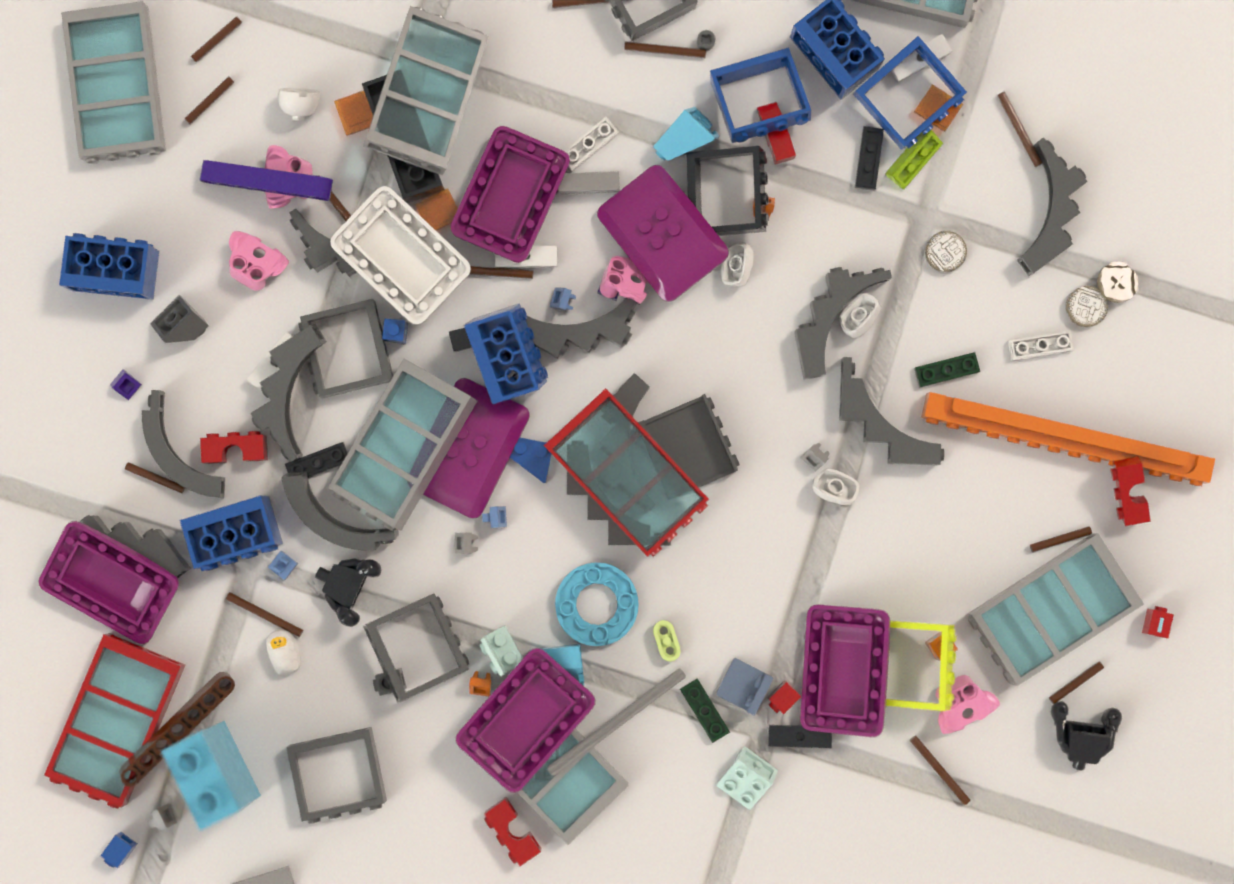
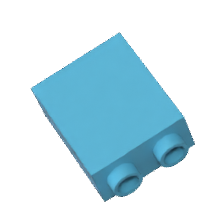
(211, 775)

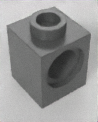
(378, 682)

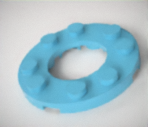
(591, 633)

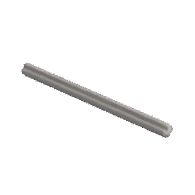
(616, 722)

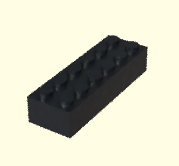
(412, 180)

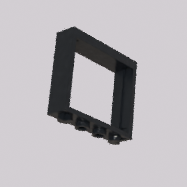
(760, 180)

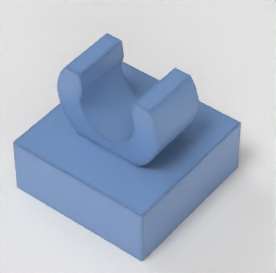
(560, 299)
(496, 516)
(283, 565)

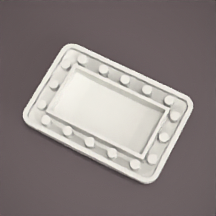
(400, 255)

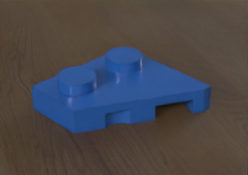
(532, 457)

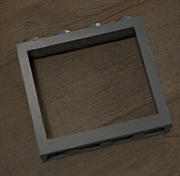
(635, 32)
(380, 344)
(385, 660)
(352, 808)

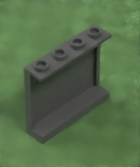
(694, 440)

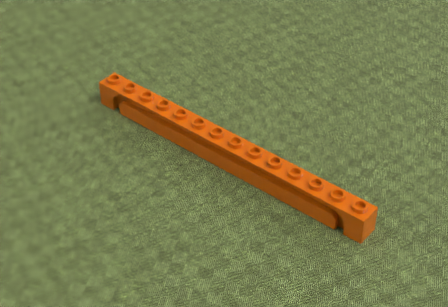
(1065, 437)

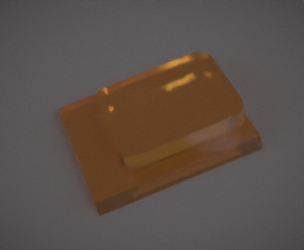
(932, 102)
(354, 112)
(438, 209)

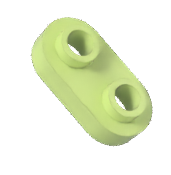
(666, 640)

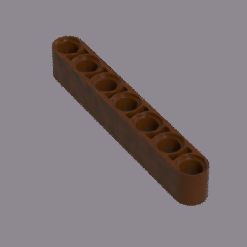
(172, 738)

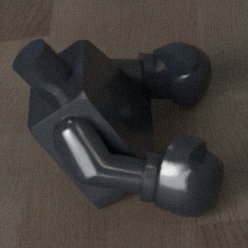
(345, 584)
(1082, 740)

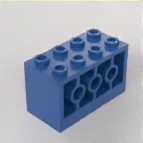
(837, 47)
(109, 266)
(506, 353)
(220, 525)

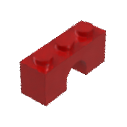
(215, 448)
(1127, 474)
(520, 848)

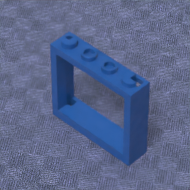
(753, 67)
(941, 71)

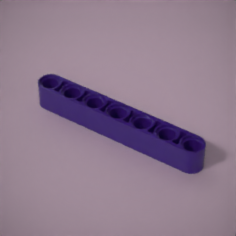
(266, 180)

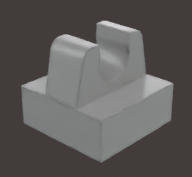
(815, 457)
(463, 543)
(162, 818)

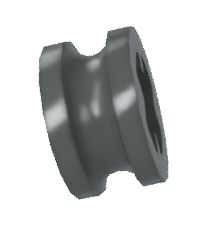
(706, 33)

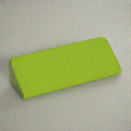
(914, 159)

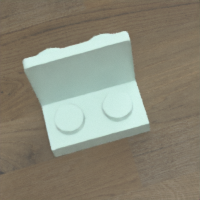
(501, 650)
(748, 778)

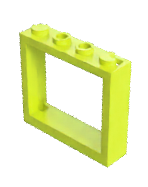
(948, 658)

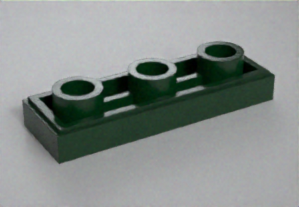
(936, 373)
(697, 699)

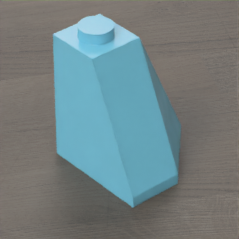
(685, 134)
(569, 658)

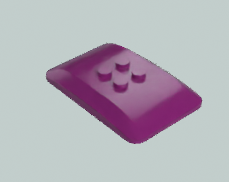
(510, 194)
(663, 233)
(478, 452)
(108, 582)
(845, 670)
(525, 720)

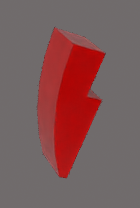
(778, 141)

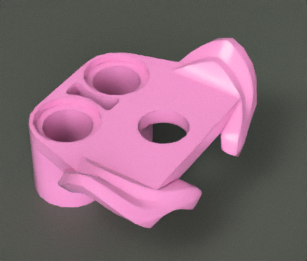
(279, 159)
(242, 250)
(618, 279)
(973, 697)

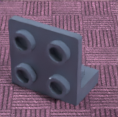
(744, 686)

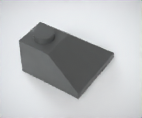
(179, 322)

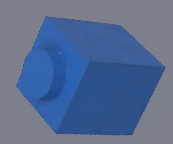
(395, 331)
(118, 850)

